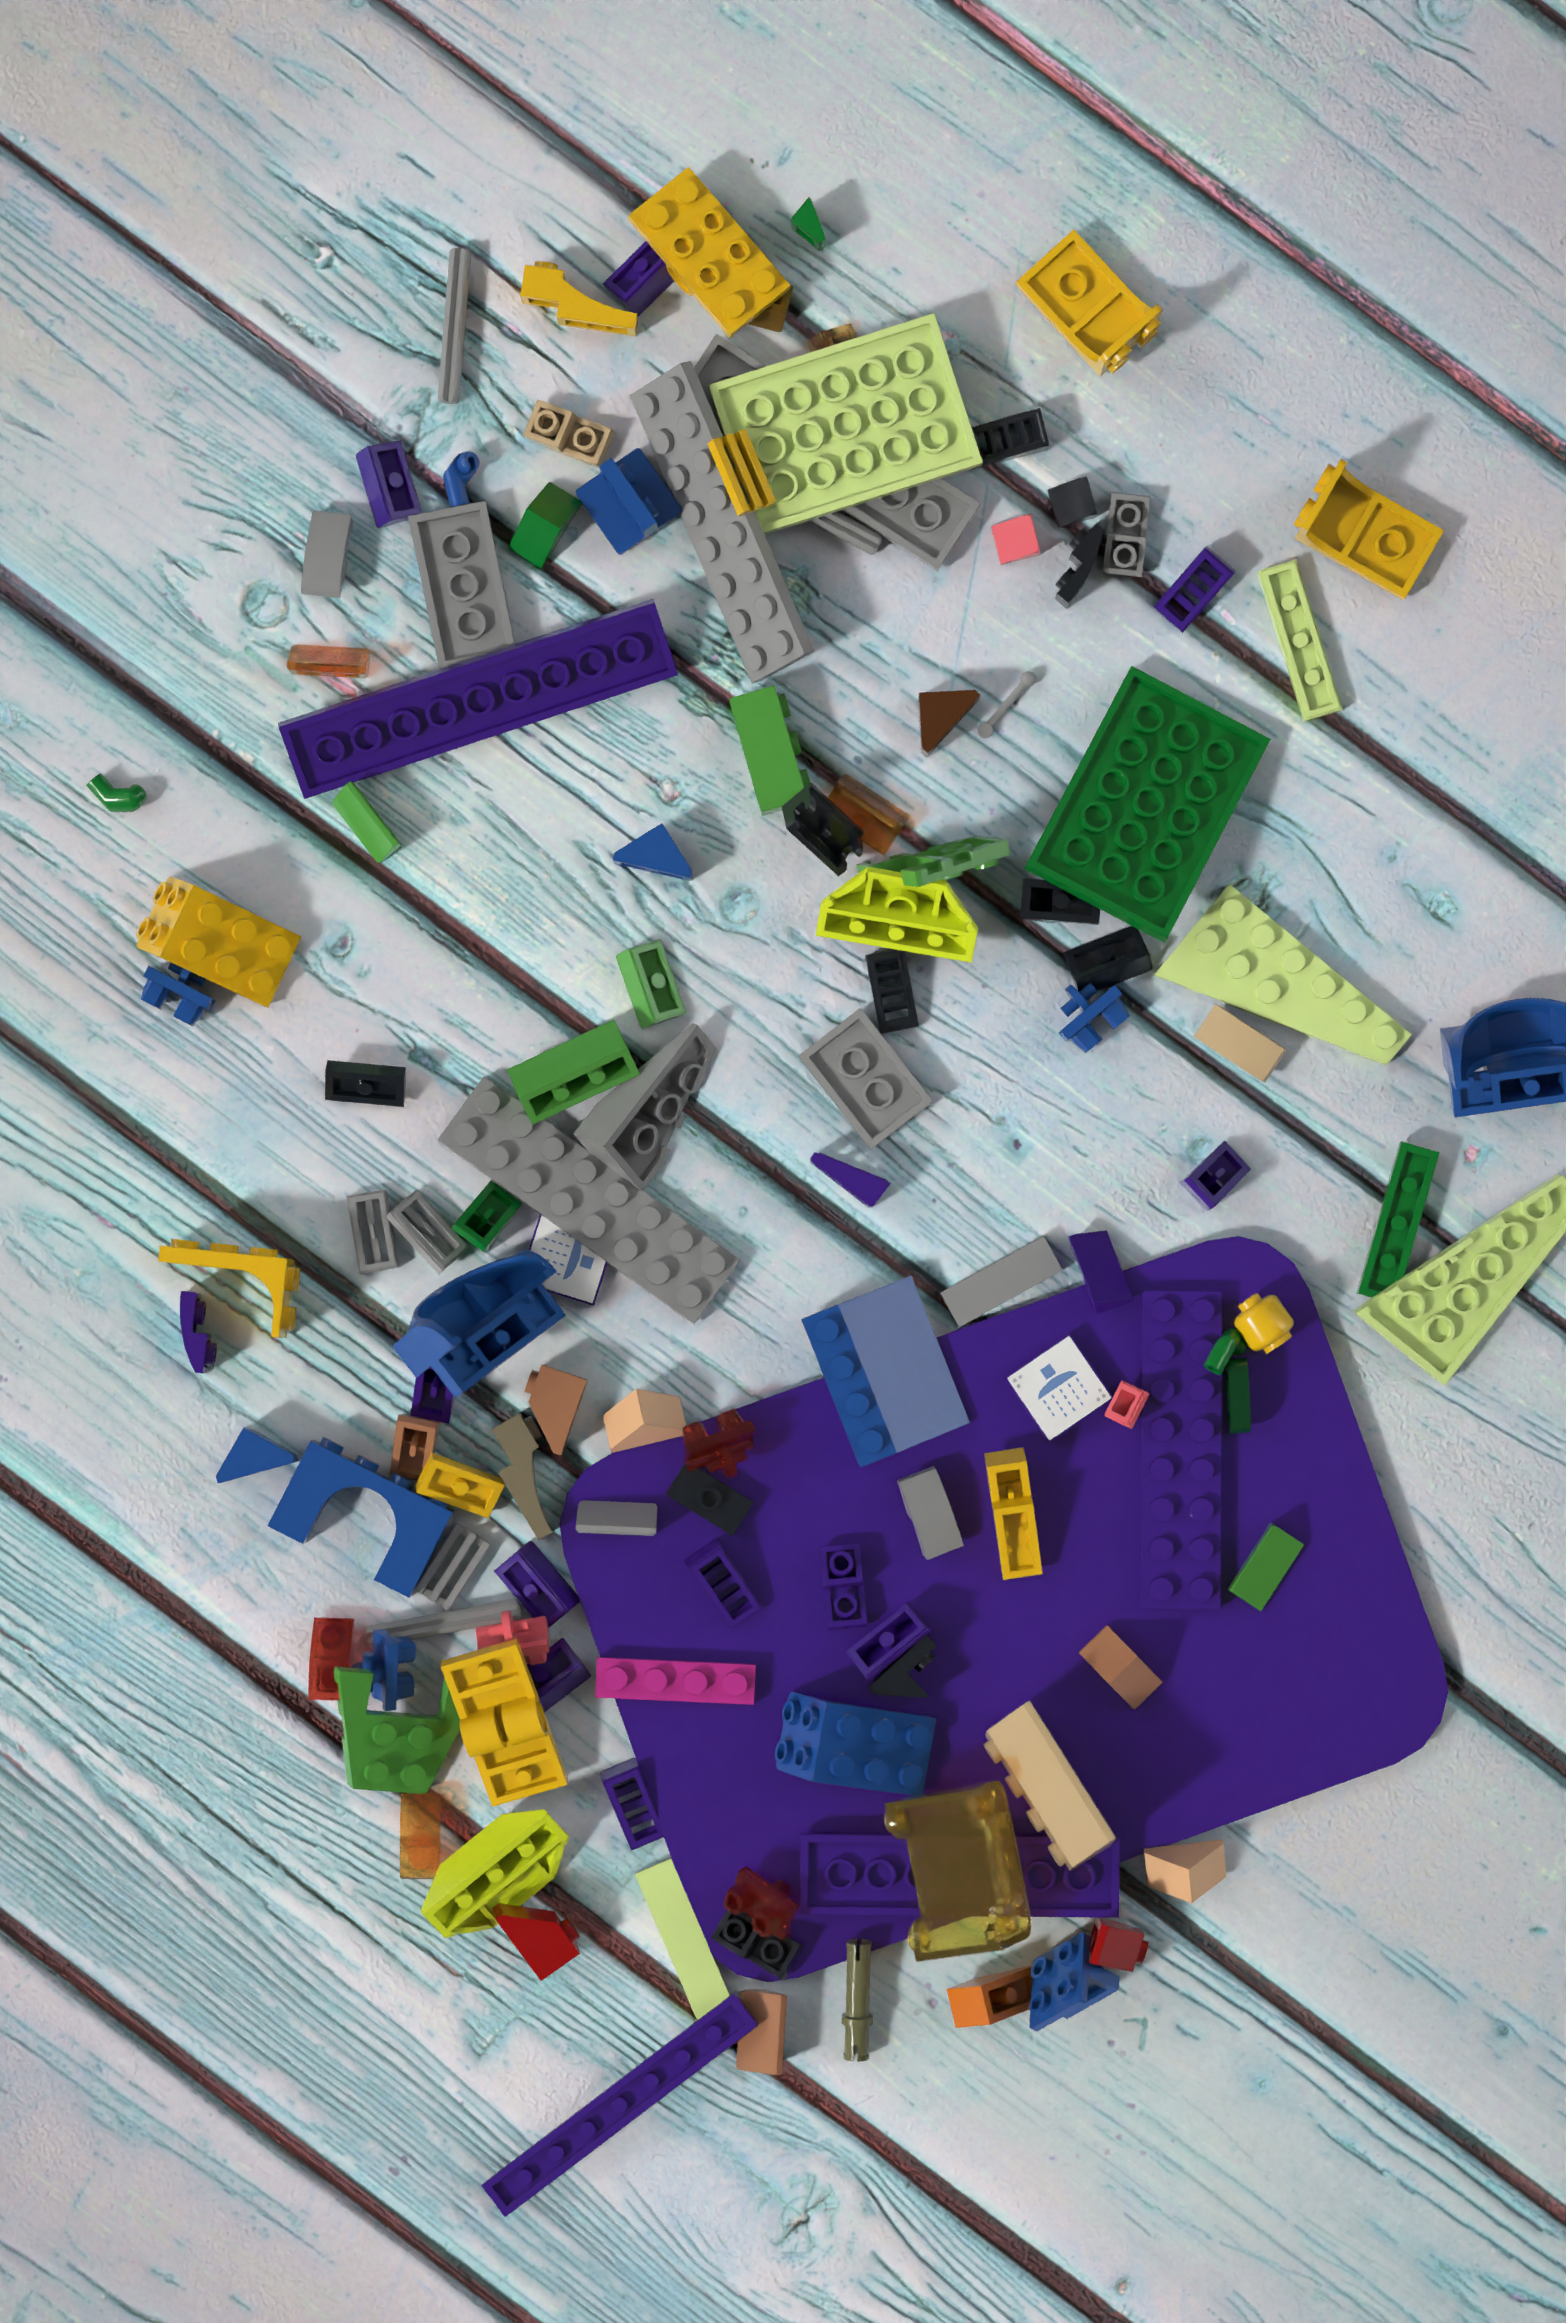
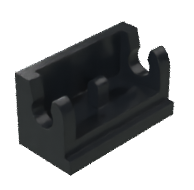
(823, 828)

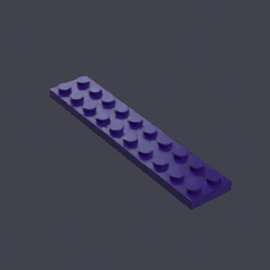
(478, 698)

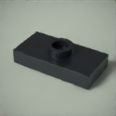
(710, 1498)

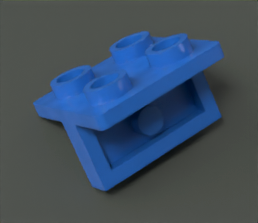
(628, 500)
(1067, 1982)

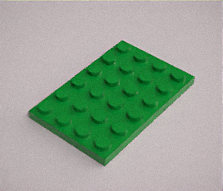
(1147, 804)

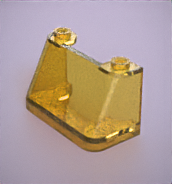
(962, 1870)

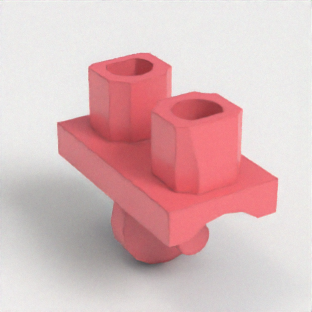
(530, 1632)

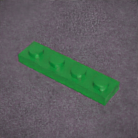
(1398, 1218)

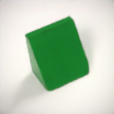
(807, 225)

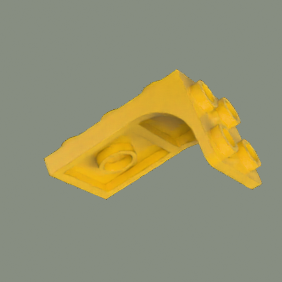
(1089, 304)
(1366, 531)
(217, 940)
(275, 1272)

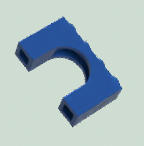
(417, 1517)

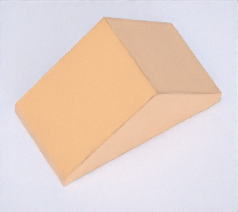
(643, 1420)
(1185, 1869)

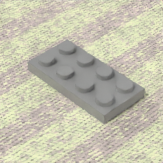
(461, 582)

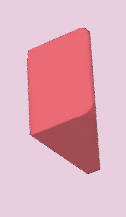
(1015, 539)
(1126, 1404)

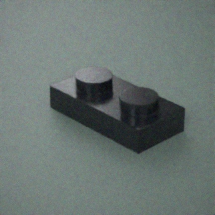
(365, 1083)

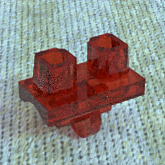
(719, 1449)
(764, 1902)

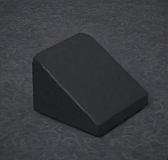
(1072, 502)

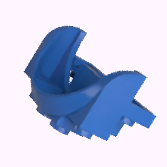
(1521, 1055)
(480, 1320)

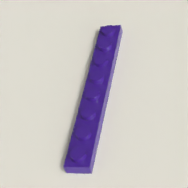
(620, 2104)

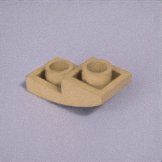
(569, 434)
(1240, 1043)

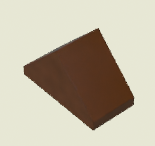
(941, 713)

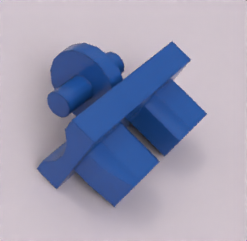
(193, 1002)
(1079, 1029)
(388, 1683)

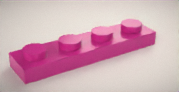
(675, 1680)

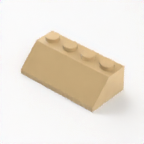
(1049, 1786)

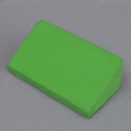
(366, 823)
(650, 984)
(1265, 1566)

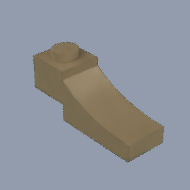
(519, 1442)

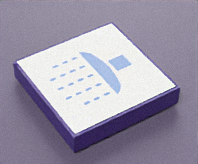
(577, 1267)
(1058, 1388)

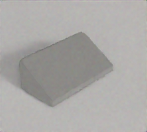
(617, 1518)

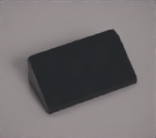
(1109, 960)

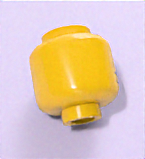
(1263, 1322)

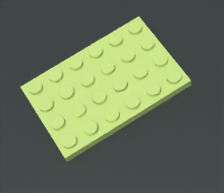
(851, 421)

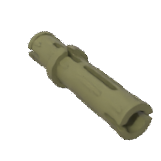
(857, 2015)

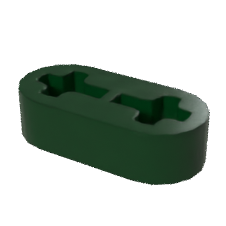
(1238, 1396)

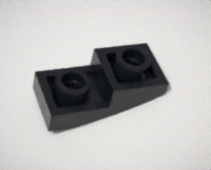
(1083, 556)
(769, 1953)

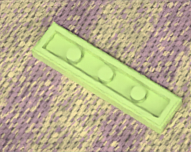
(1299, 640)
(682, 1936)

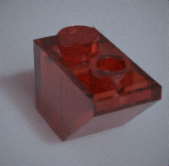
(330, 1647)

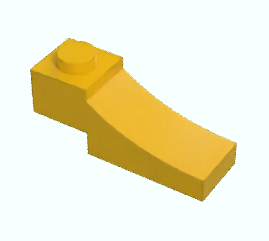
(546, 287)
(1013, 1513)

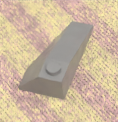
(639, 1116)

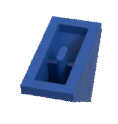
(655, 854)
(252, 1455)

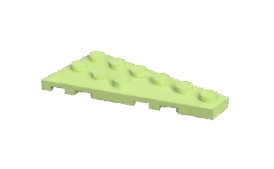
(1265, 971)
(1459, 1293)

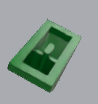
(544, 524)
(487, 1216)

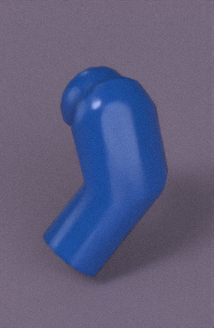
(458, 475)

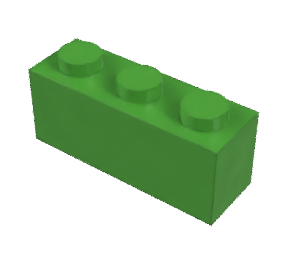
(769, 747)
(573, 1072)

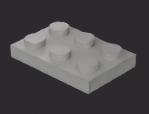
(865, 1078)

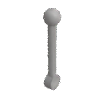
(986, 728)

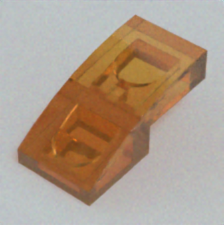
(420, 1835)

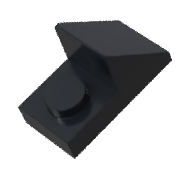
(1051, 904)
(896, 1678)

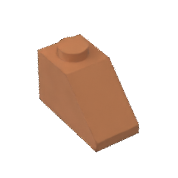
(555, 1403)

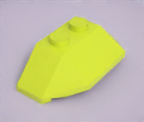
(884, 913)
(498, 1865)

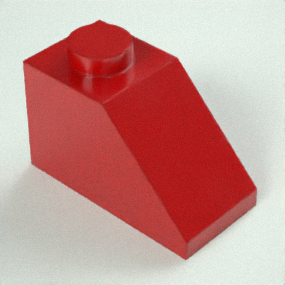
(539, 1936)
(1116, 1945)

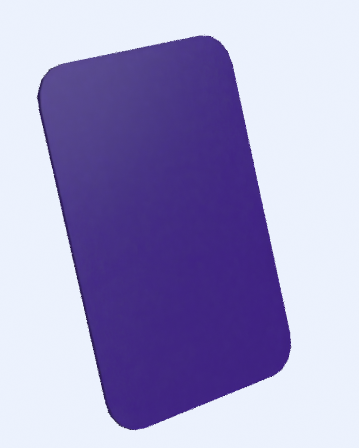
(1249, 1699)

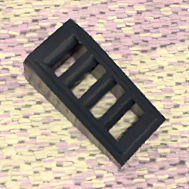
(1018, 420)
(887, 957)

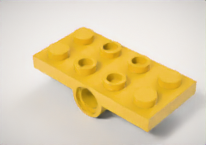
(708, 252)
(504, 1722)

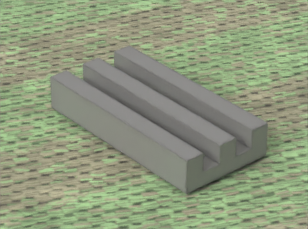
(427, 1232)
(357, 1234)
(434, 1595)

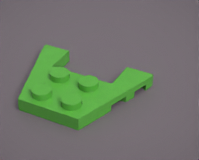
(944, 860)
(391, 1747)

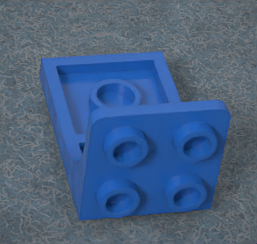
(854, 1745)

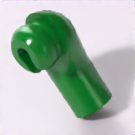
(117, 798)
(1228, 1344)

